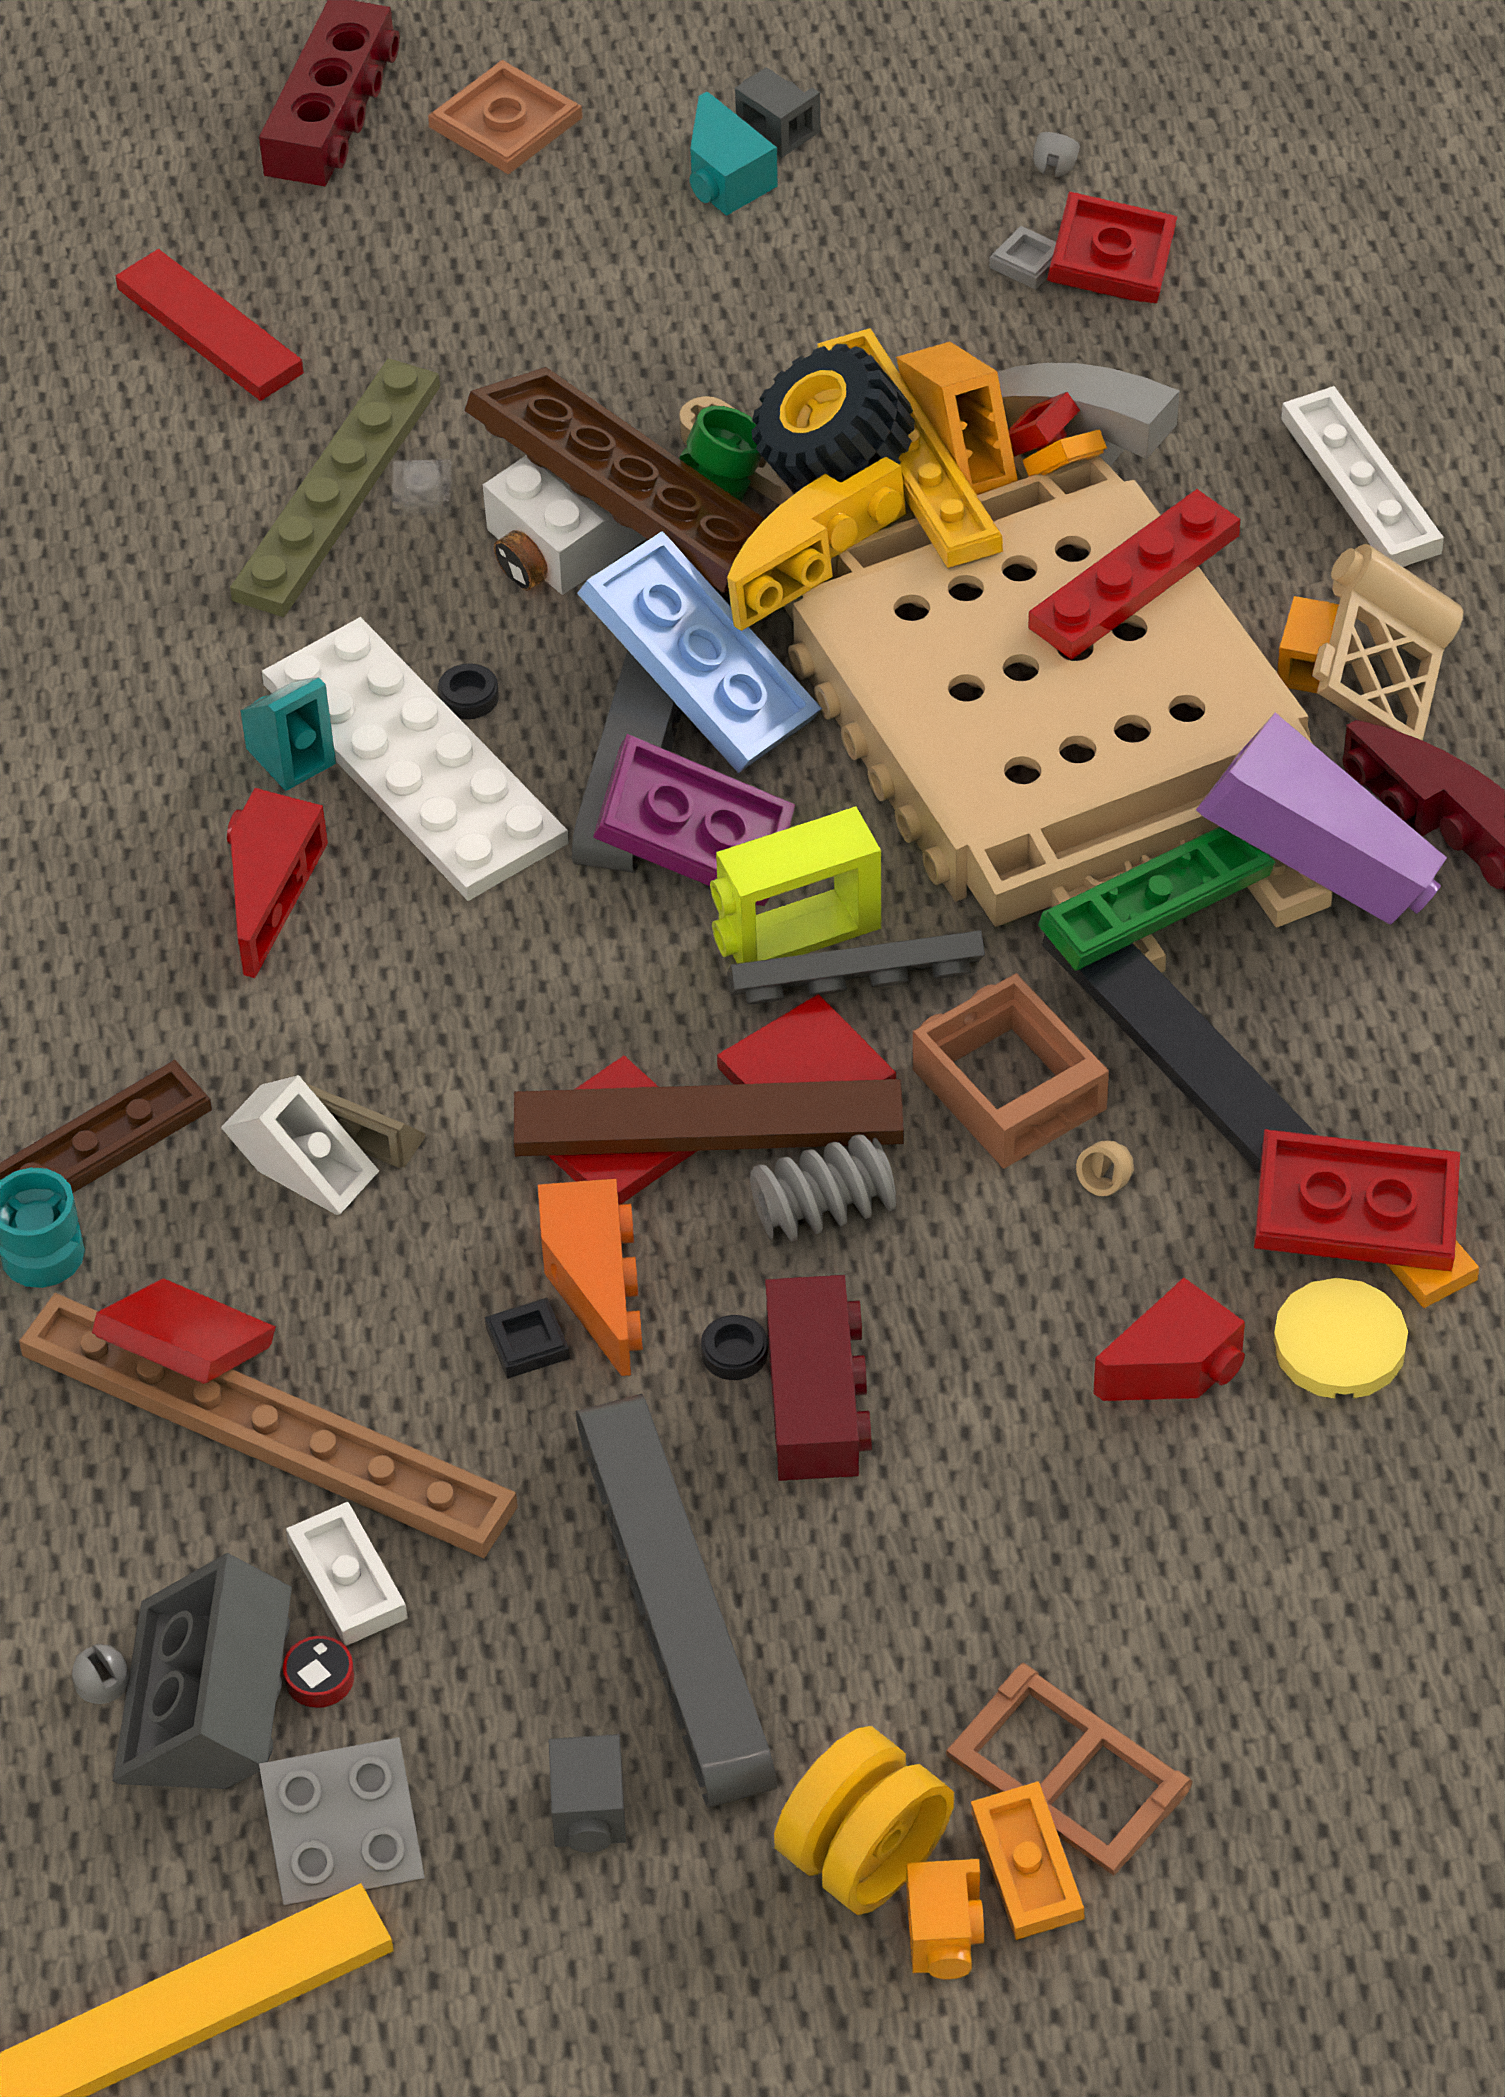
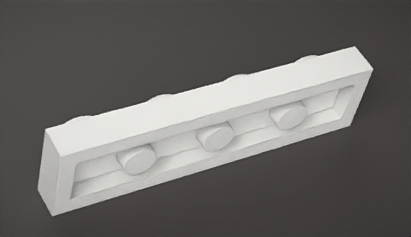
(1361, 477)

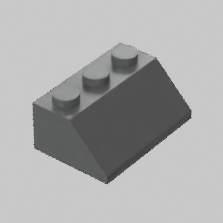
(204, 1679)

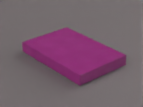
(682, 811)

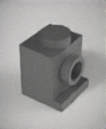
(778, 110)

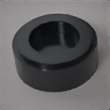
(469, 690)
(734, 1347)

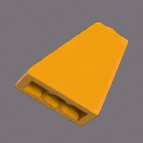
(965, 409)

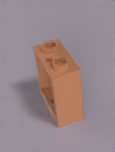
(1040, 1114)

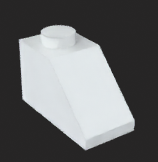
(300, 1144)

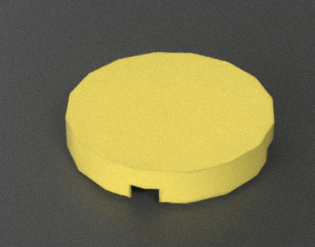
(1340, 1338)

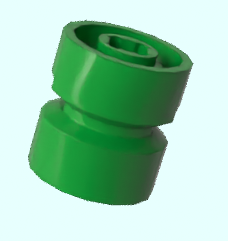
(723, 448)

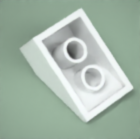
(567, 528)

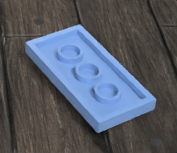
(695, 653)

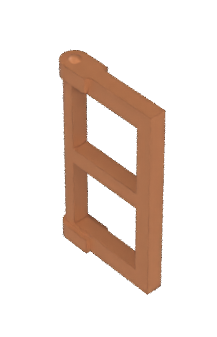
(1097, 1733)

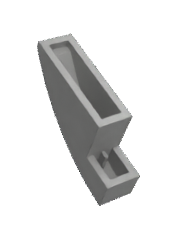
(1124, 406)

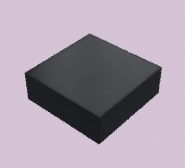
(527, 1338)

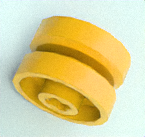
(863, 1819)

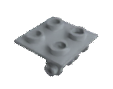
(341, 1820)

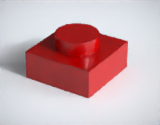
(1042, 424)

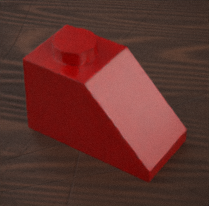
(1172, 1350)

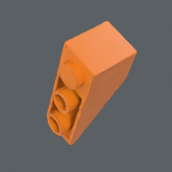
(585, 1262)

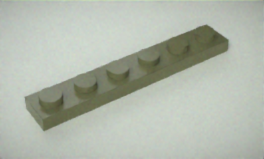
(335, 488)

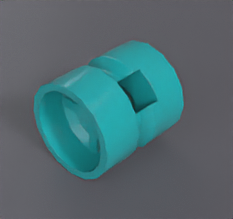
(39, 1228)

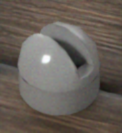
(1056, 151)
(89, 1681)

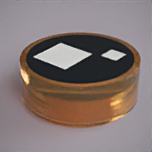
(521, 559)

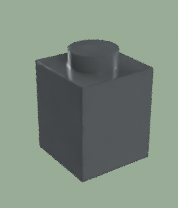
(587, 1792)

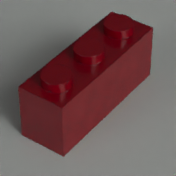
(816, 1377)

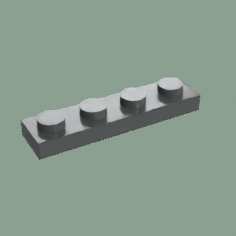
(884, 964)

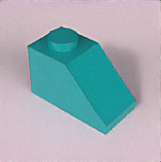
(729, 158)
(291, 732)

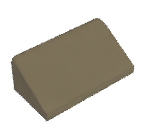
(372, 1131)

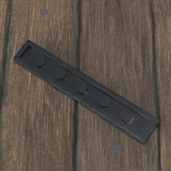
(1186, 1048)

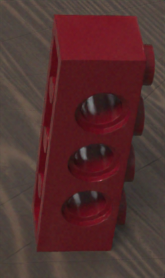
(328, 92)

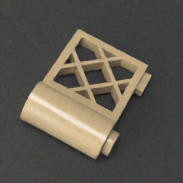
(1399, 614)

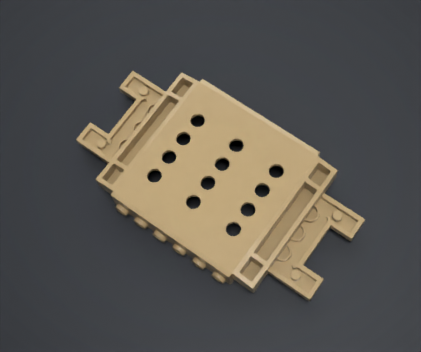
(949, 757)

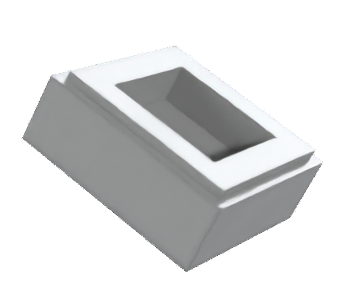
(1024, 257)

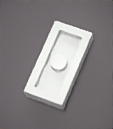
(346, 1573)

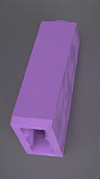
(1322, 823)

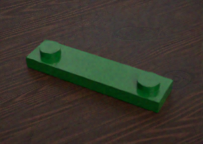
(1153, 896)

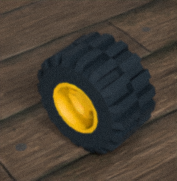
(831, 417)

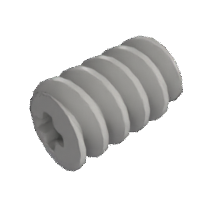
(822, 1186)

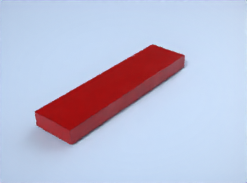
(209, 324)

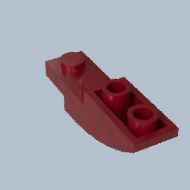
(1431, 791)

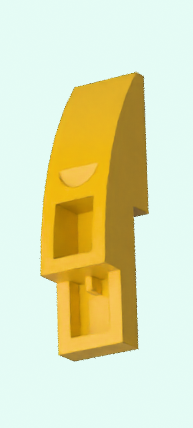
(800, 538)

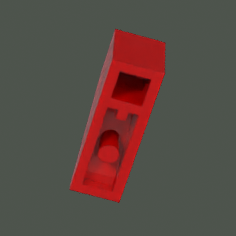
(273, 856)

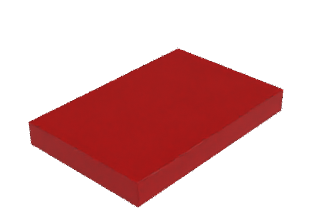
(1357, 1200)

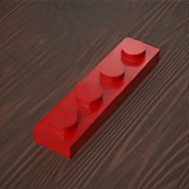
(1134, 574)

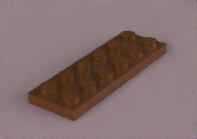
(617, 468)

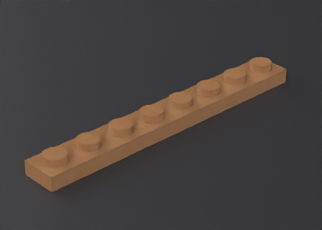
(281, 1432)

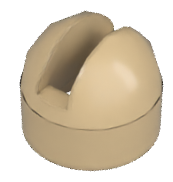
(1095, 1162)

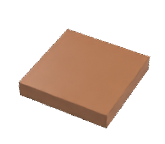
(505, 116)

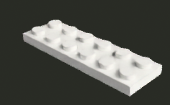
(422, 762)

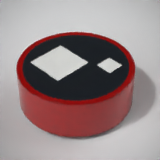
(318, 1671)

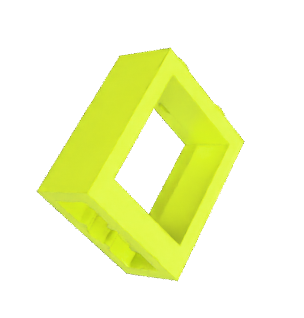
(788, 860)

